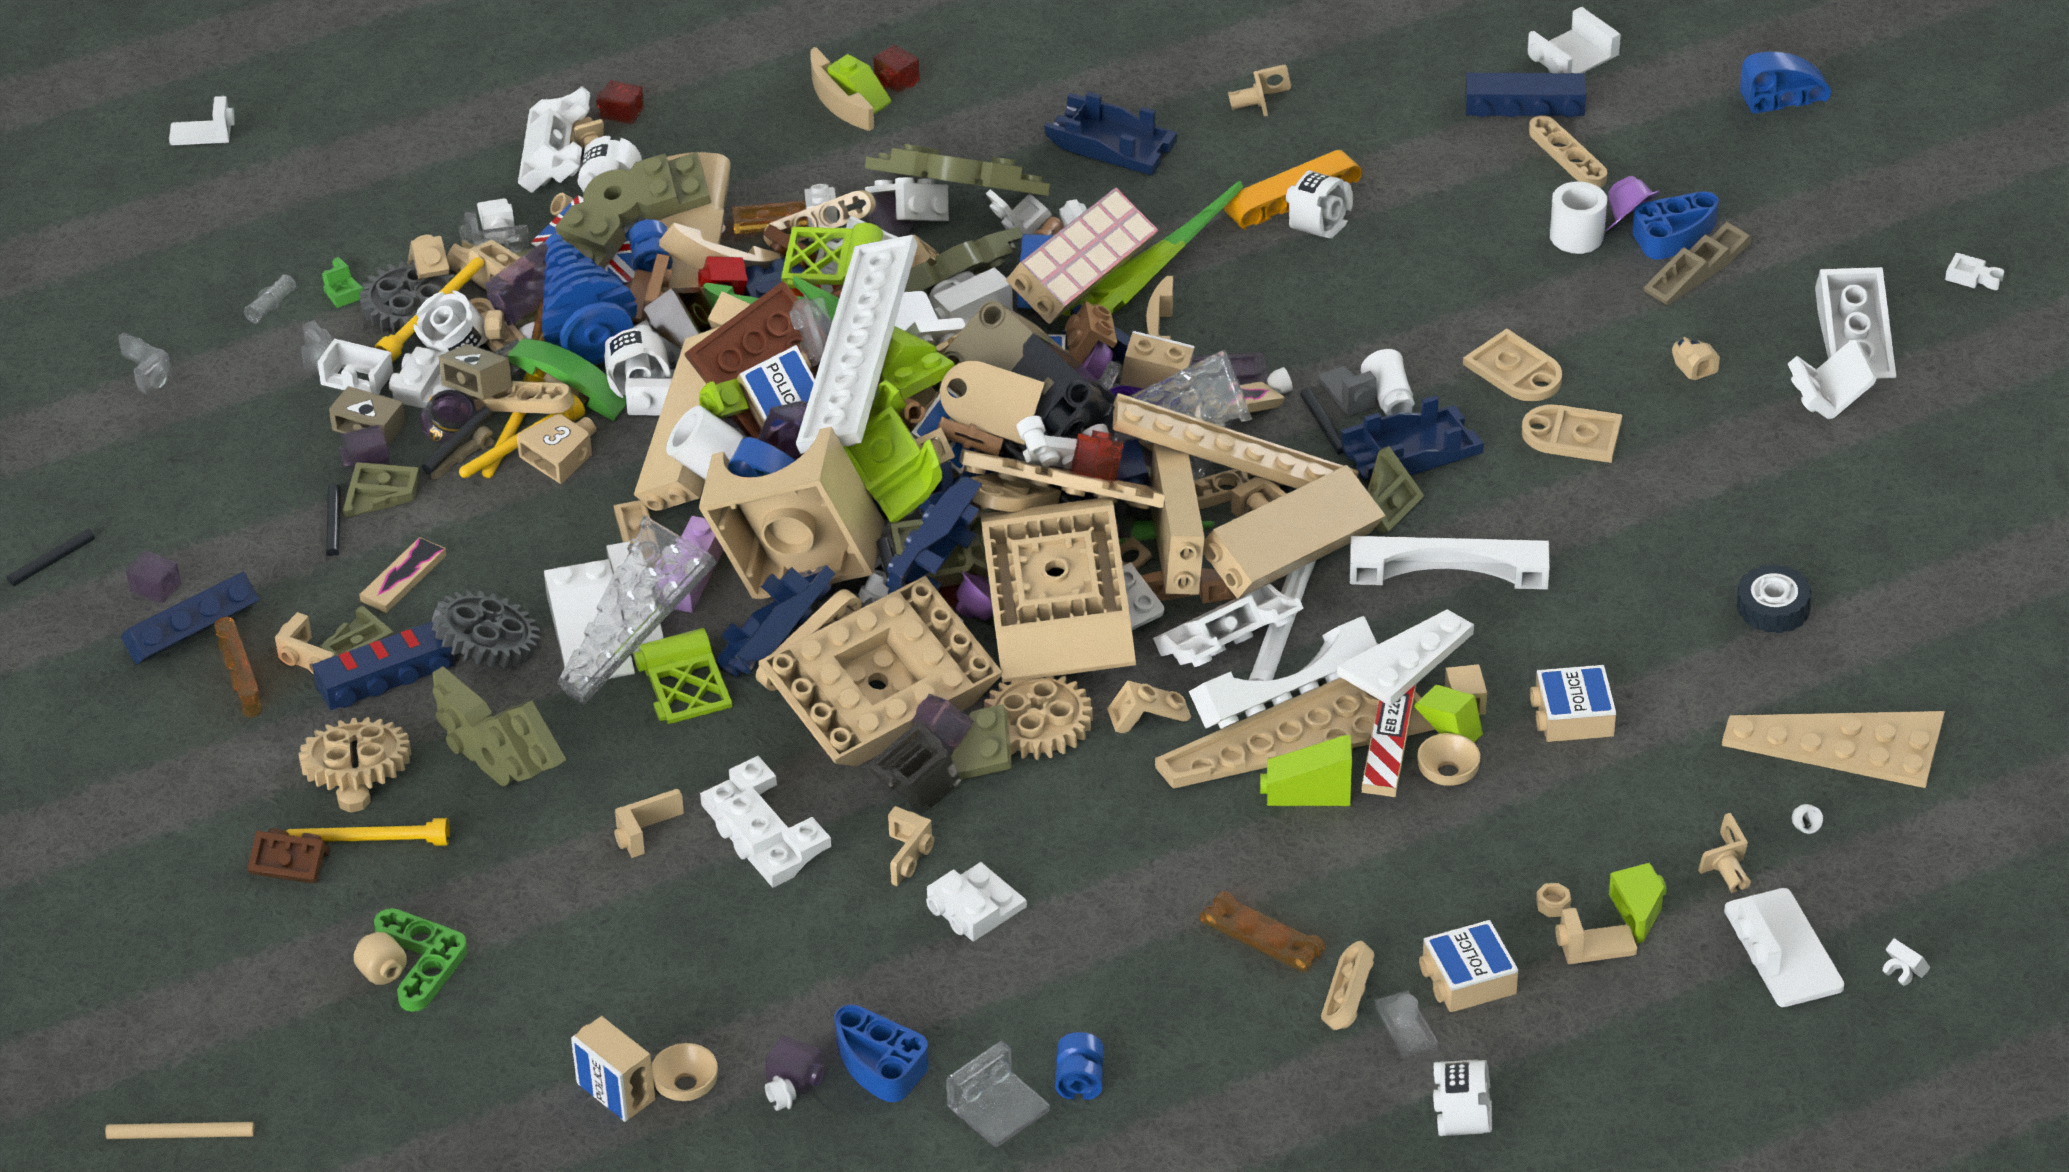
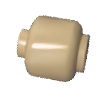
(380, 958)

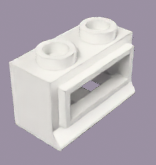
(354, 359)

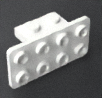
(1784, 947)

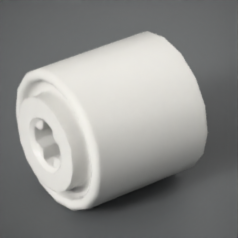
(1578, 217)
(698, 437)

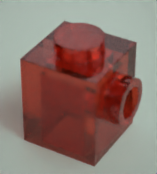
(896, 68)
(620, 102)
(1097, 455)

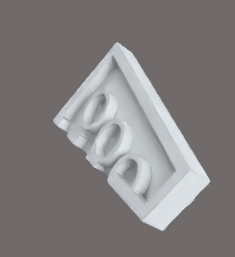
(1405, 659)

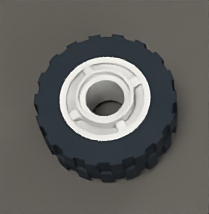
(1774, 598)

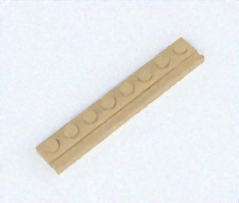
(1218, 443)

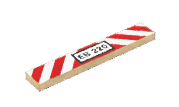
(1388, 746)

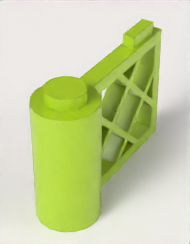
(858, 235)
(678, 658)

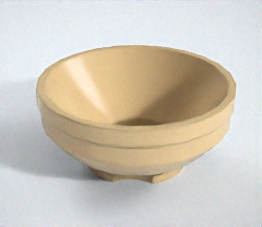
(1448, 750)
(684, 1061)

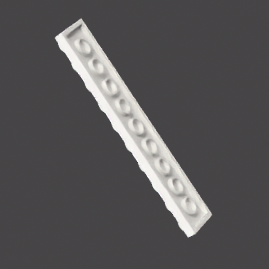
(858, 341)

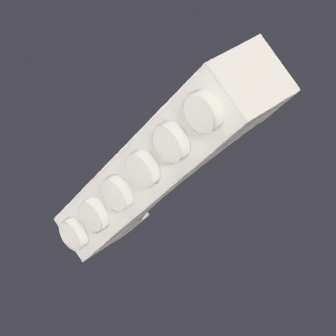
(1514, 560)
(1226, 697)

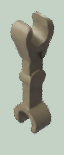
(479, 440)

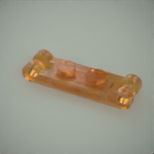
(236, 658)
(1262, 932)

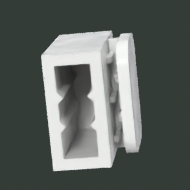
(966, 293)

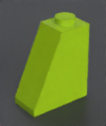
(1310, 775)

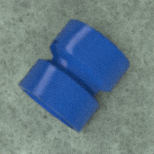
(644, 244)
(1079, 1066)

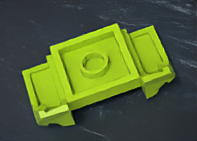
(891, 460)

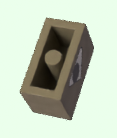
(475, 371)
(363, 409)

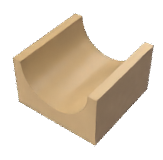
(794, 517)

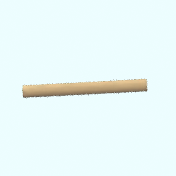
(179, 1130)

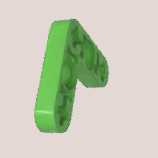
(432, 954)

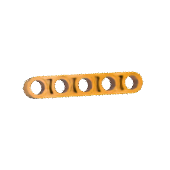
(1268, 197)

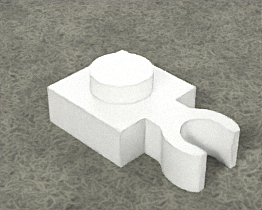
(1971, 270)

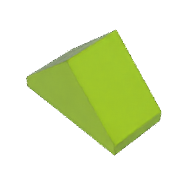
(1451, 712)

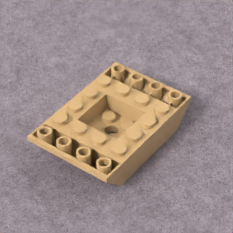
(1066, 620)
(904, 641)

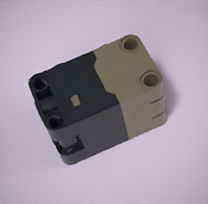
(1005, 339)

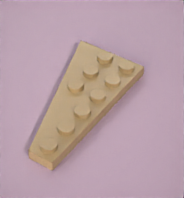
(1072, 483)
(1868, 744)

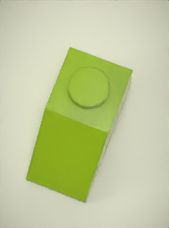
(857, 77)
(1638, 897)

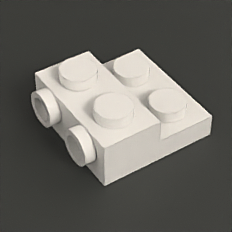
(418, 378)
(974, 900)

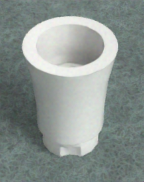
(1391, 382)

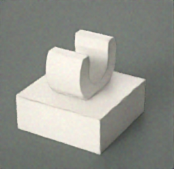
(1905, 959)

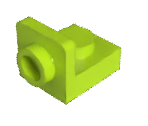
(723, 398)

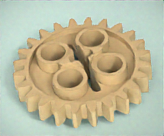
(1043, 714)
(379, 750)

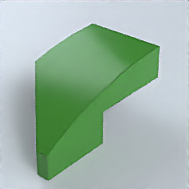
(340, 285)

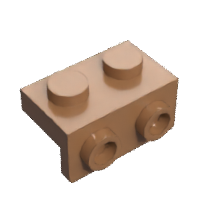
(649, 285)
(1088, 327)

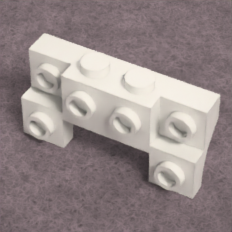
(548, 139)
(1235, 620)
(757, 829)

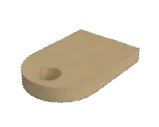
(1515, 367)
(993, 398)
(1573, 432)
(1013, 495)

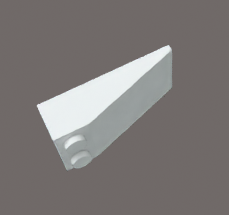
(1855, 308)
(573, 600)

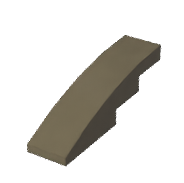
(1699, 263)

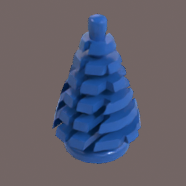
(582, 302)

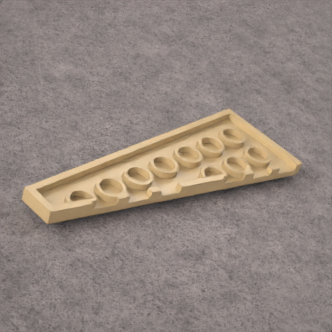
(1297, 723)

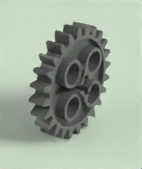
(397, 295)
(485, 629)

